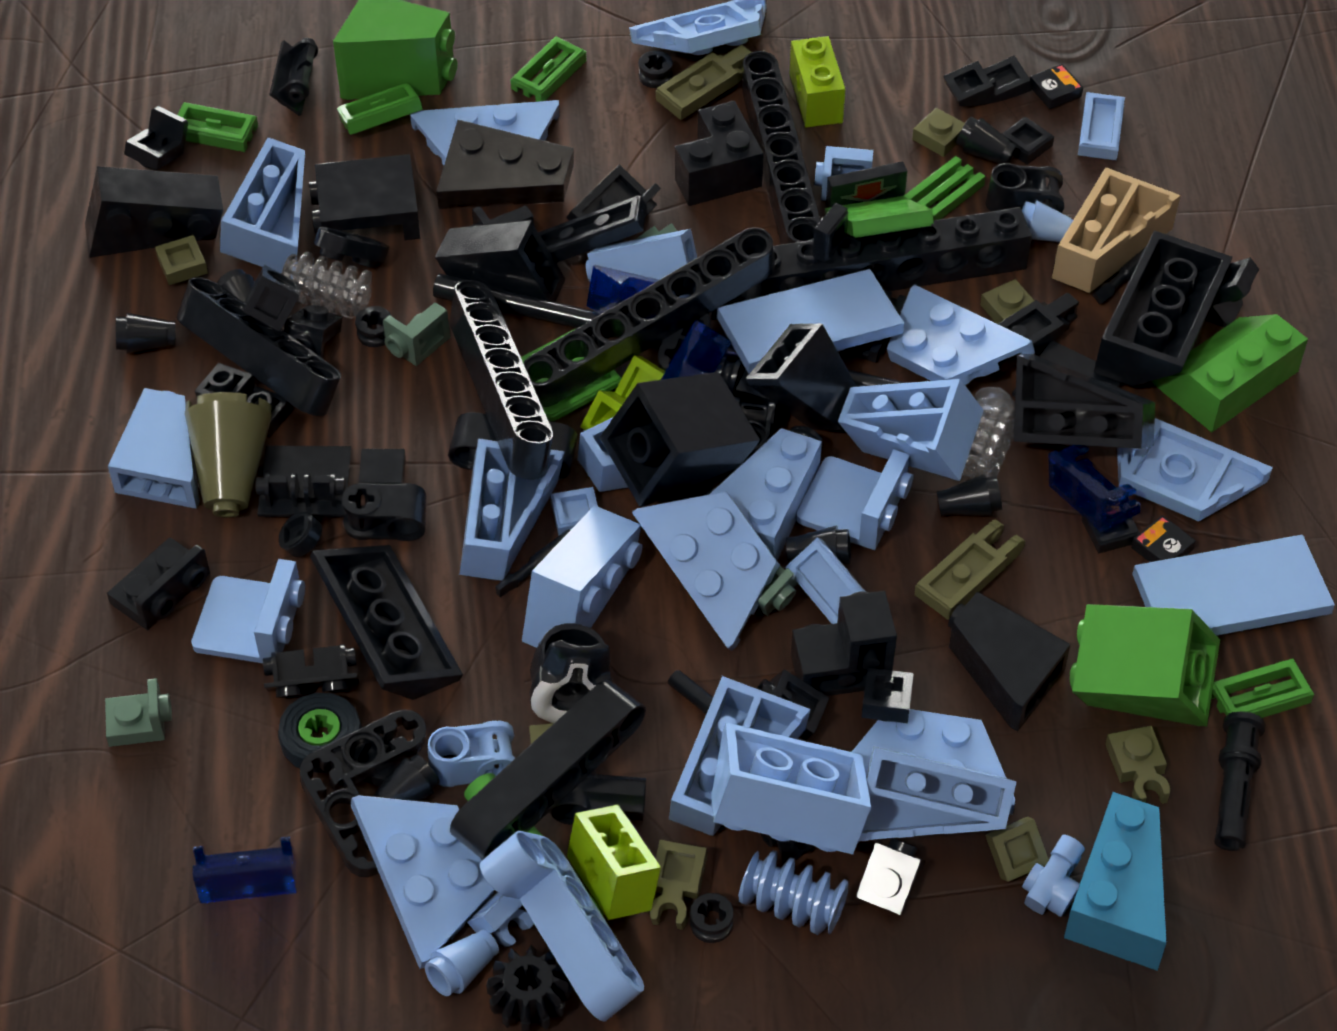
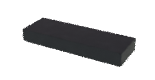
(595, 229)

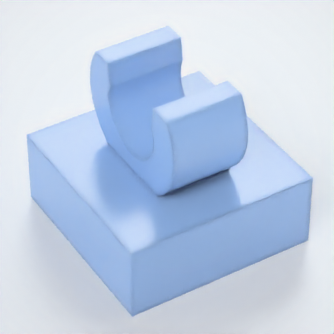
(496, 915)

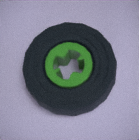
(309, 714)

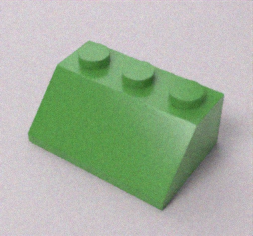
(1235, 368)

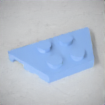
(704, 28)
(525, 119)
(950, 341)
(1189, 472)
(713, 557)
(937, 738)
(424, 868)

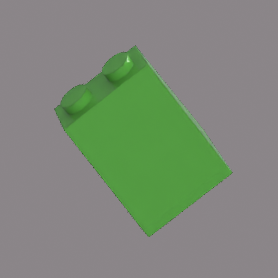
(394, 45)
(1146, 662)

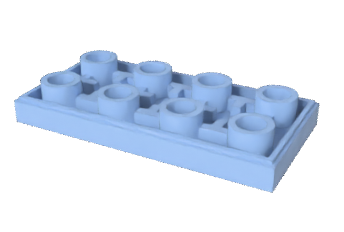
(848, 306)
(1239, 585)

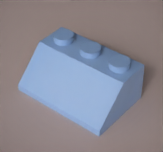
(790, 789)

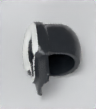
(566, 668)

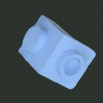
(840, 161)

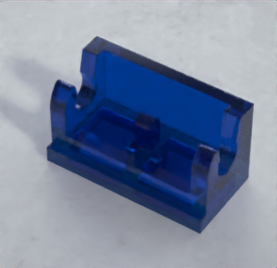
(1089, 490)
(245, 873)

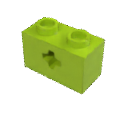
(817, 81)
(613, 862)

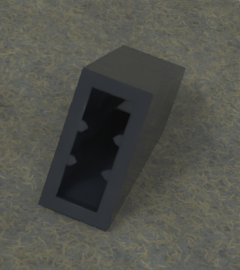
(503, 258)
(804, 376)
(1006, 656)

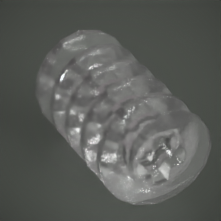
(330, 287)
(993, 433)

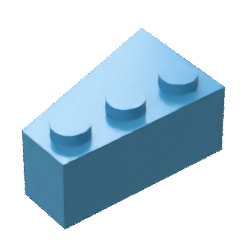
(1122, 886)

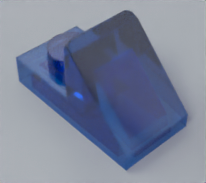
(613, 286)
(698, 352)

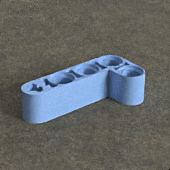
(567, 919)

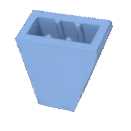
(646, 256)
(156, 452)

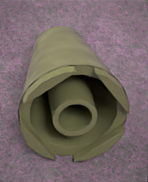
(227, 448)

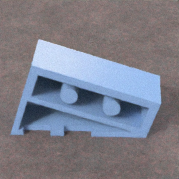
(266, 210)
(774, 484)
(931, 797)

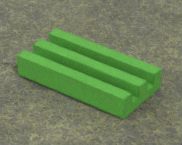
(554, 71)
(379, 108)
(212, 131)
(942, 181)
(1264, 699)

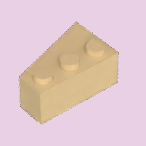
(1112, 228)

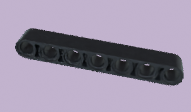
(782, 155)
(658, 299)
(501, 380)

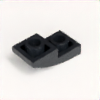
(232, 380)

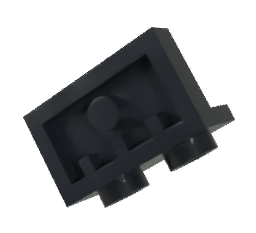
(160, 583)

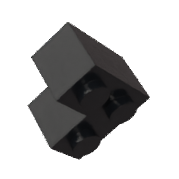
(722, 159)
(838, 654)

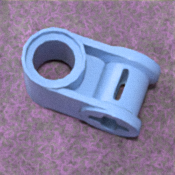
(473, 751)

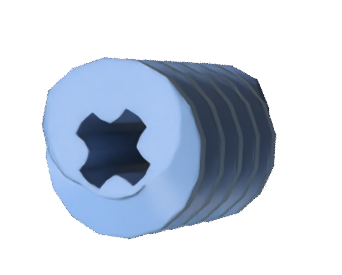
(793, 893)

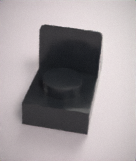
(1231, 292)

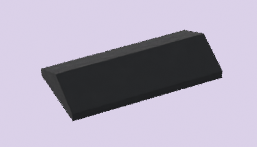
(387, 619)

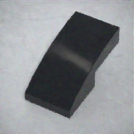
(993, 84)

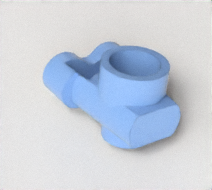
(1050, 885)

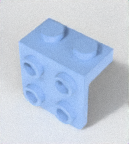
(856, 498)
(249, 616)

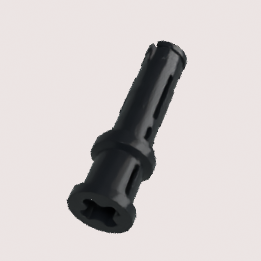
(1239, 761)

